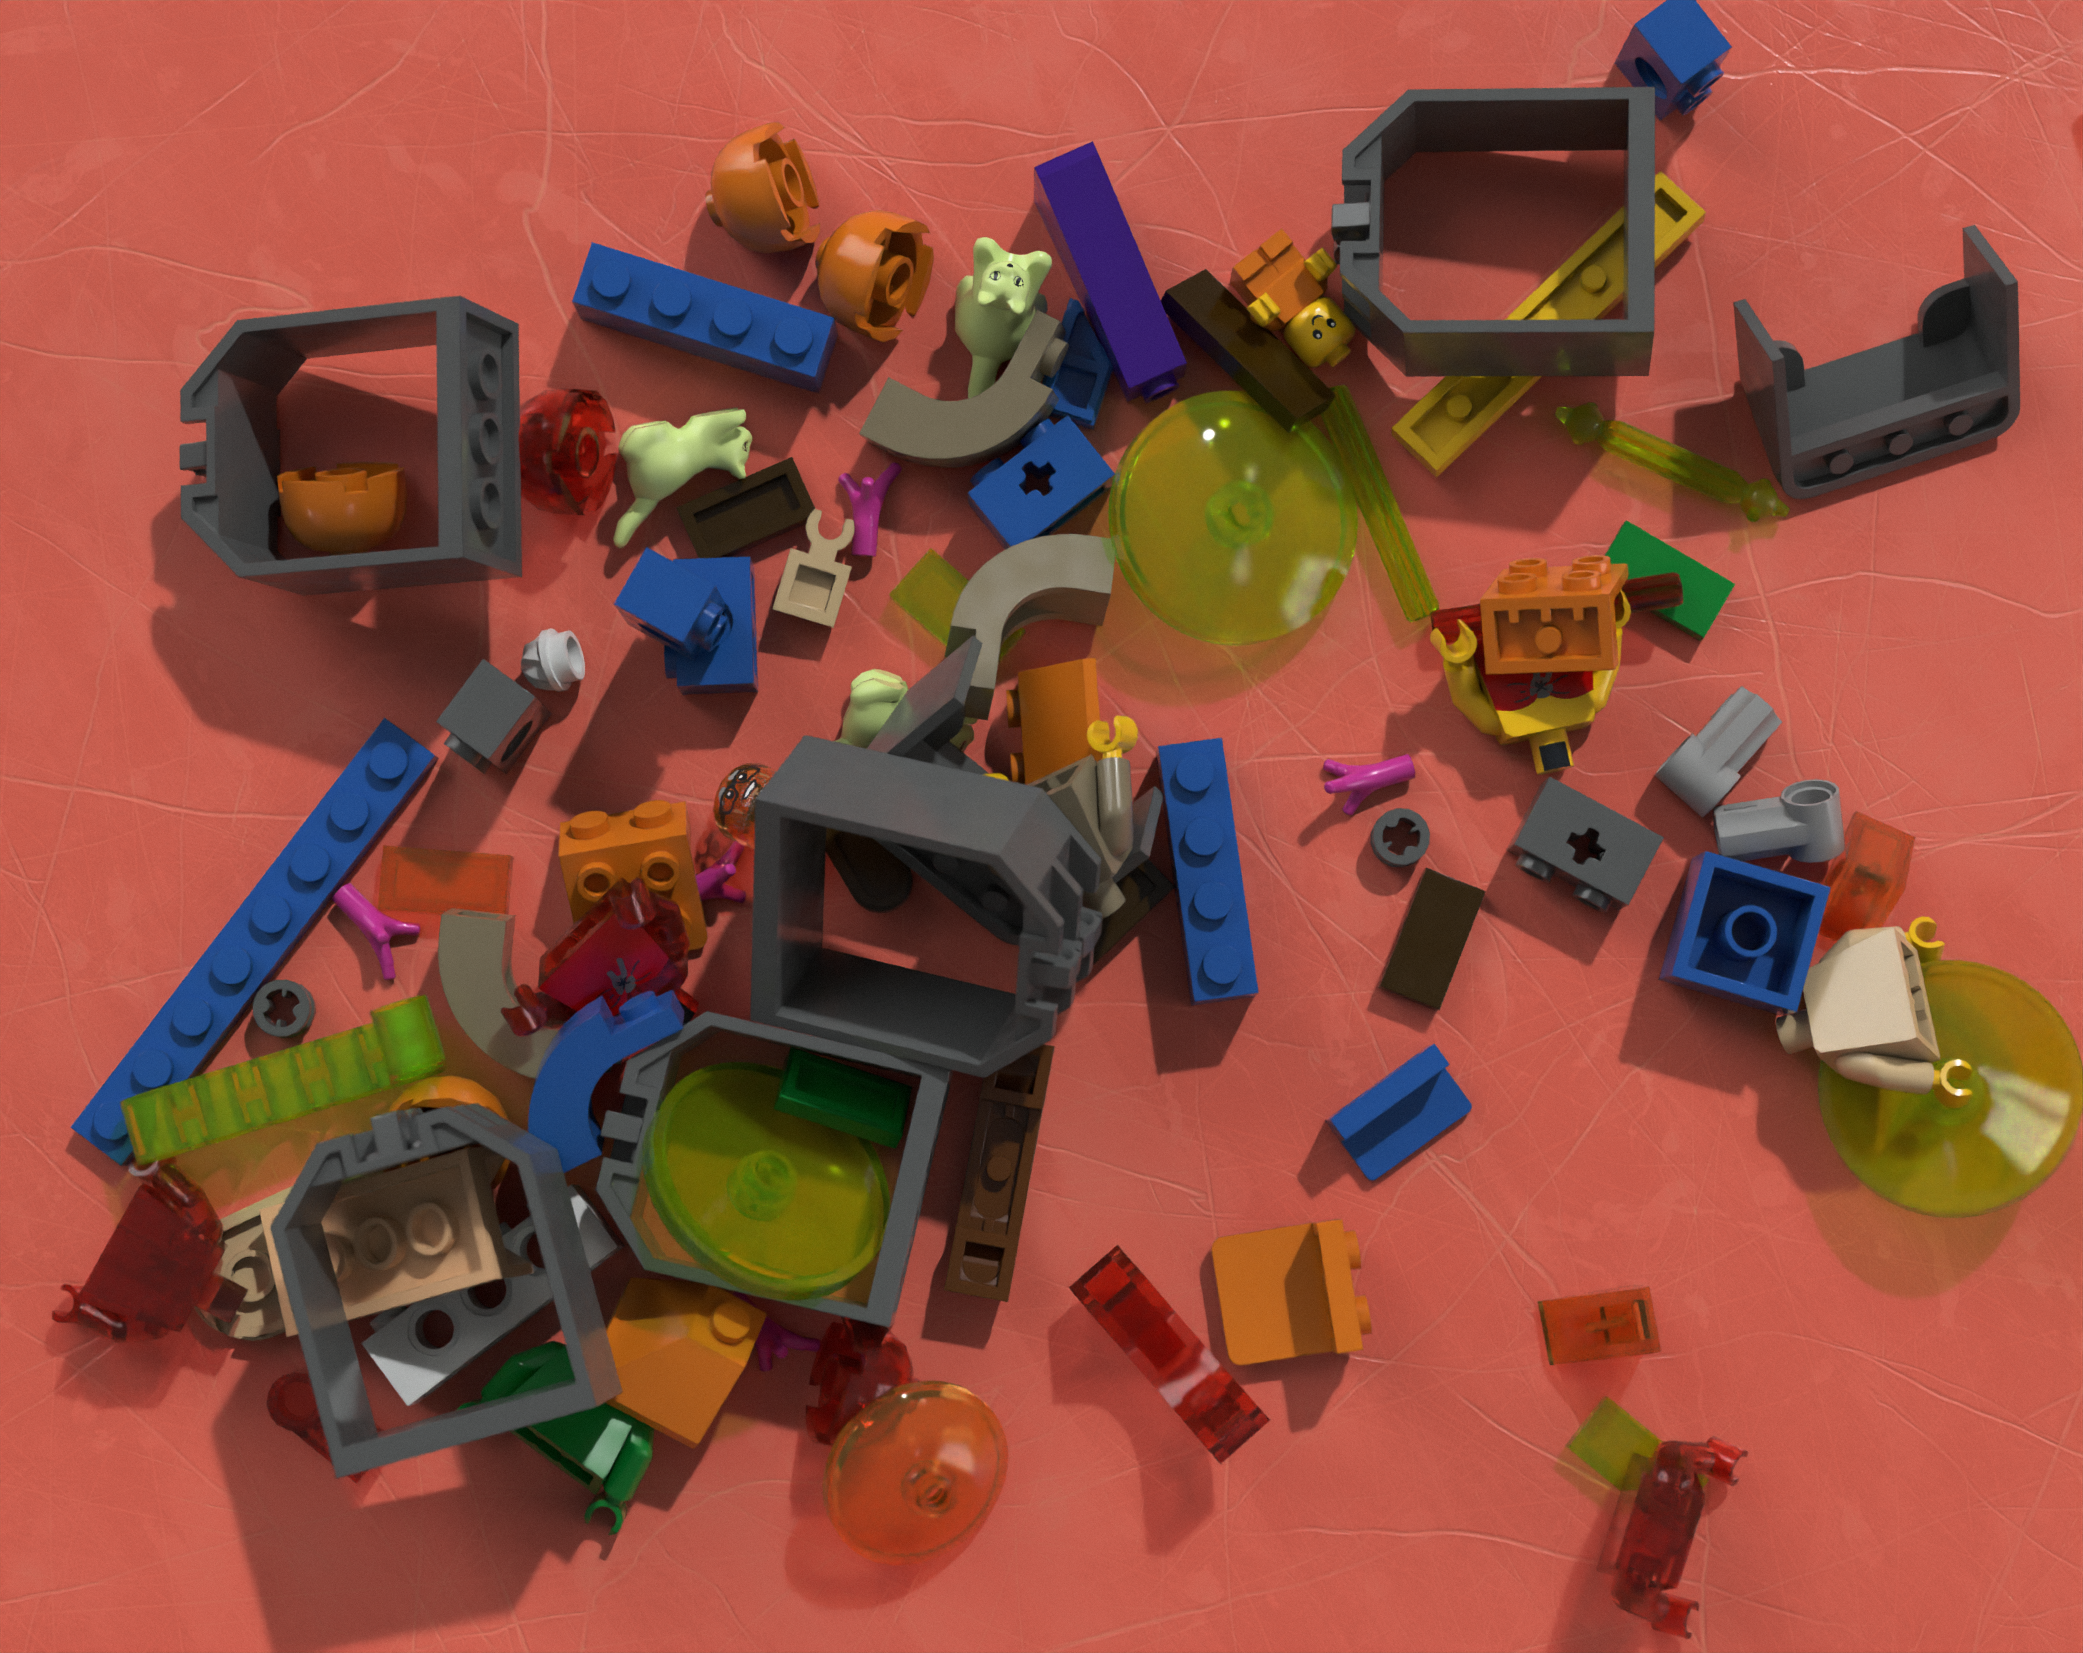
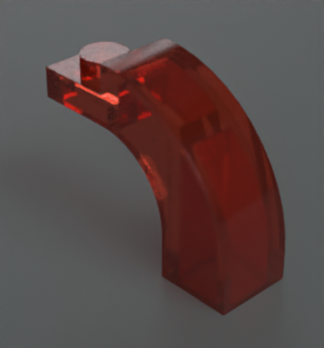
(1169, 1354)

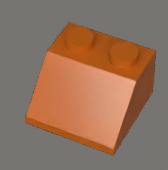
(1054, 713)

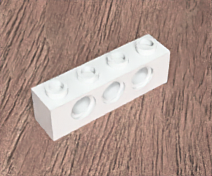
(420, 1368)

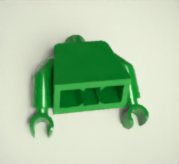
(588, 1445)

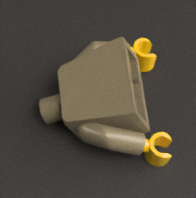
(1098, 804)

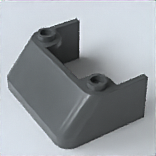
(1893, 401)
(922, 731)

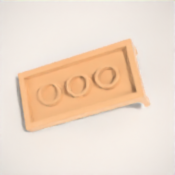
(411, 1235)

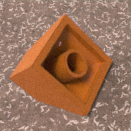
(679, 1352)

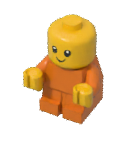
(1287, 296)

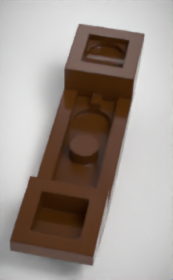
(998, 1177)

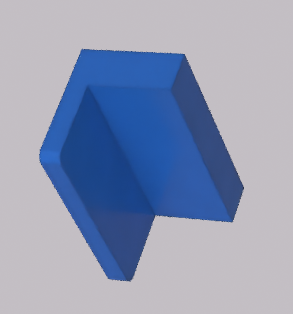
(1400, 1113)

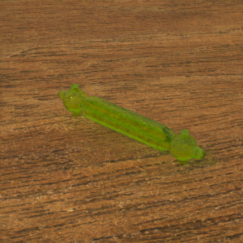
(1671, 461)

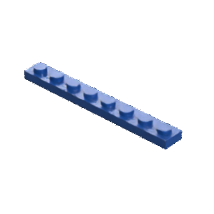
(261, 931)

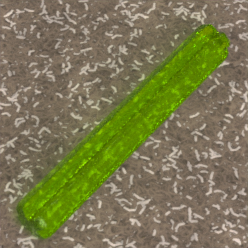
(1379, 507)

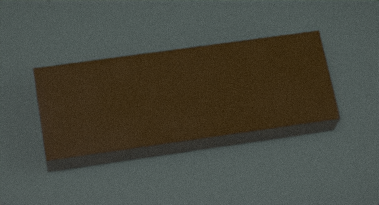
(1247, 351)

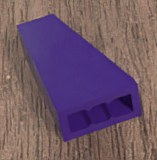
(1108, 273)

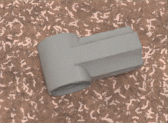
(1708, 763)
(1798, 823)

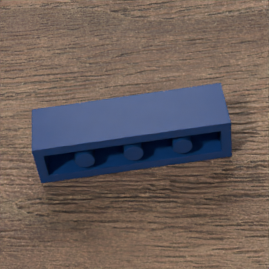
(705, 317)
(1206, 871)

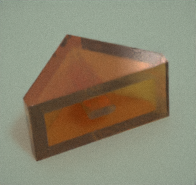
(1866, 876)
(1599, 1325)

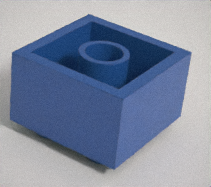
(1744, 933)

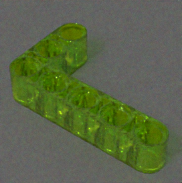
(288, 1084)

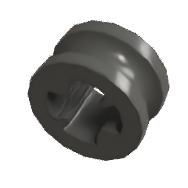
(1410, 853)
(264, 1006)

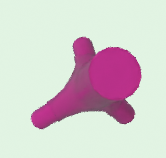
(866, 508)
(1366, 778)
(712, 880)
(374, 925)
(777, 1339)

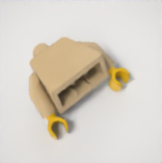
(1873, 1013)

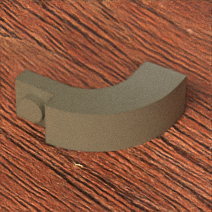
(973, 428)
(1028, 583)
(480, 982)

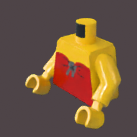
(1527, 704)

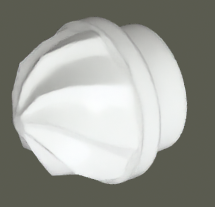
(553, 660)

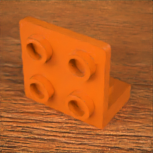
(1552, 616)

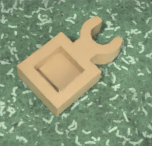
(813, 581)

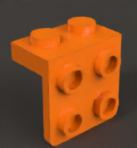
(639, 843)
(1290, 1292)

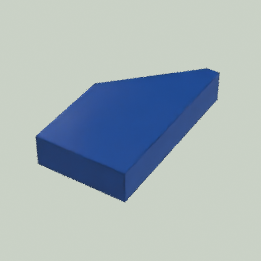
(1083, 373)

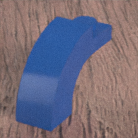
(577, 1059)

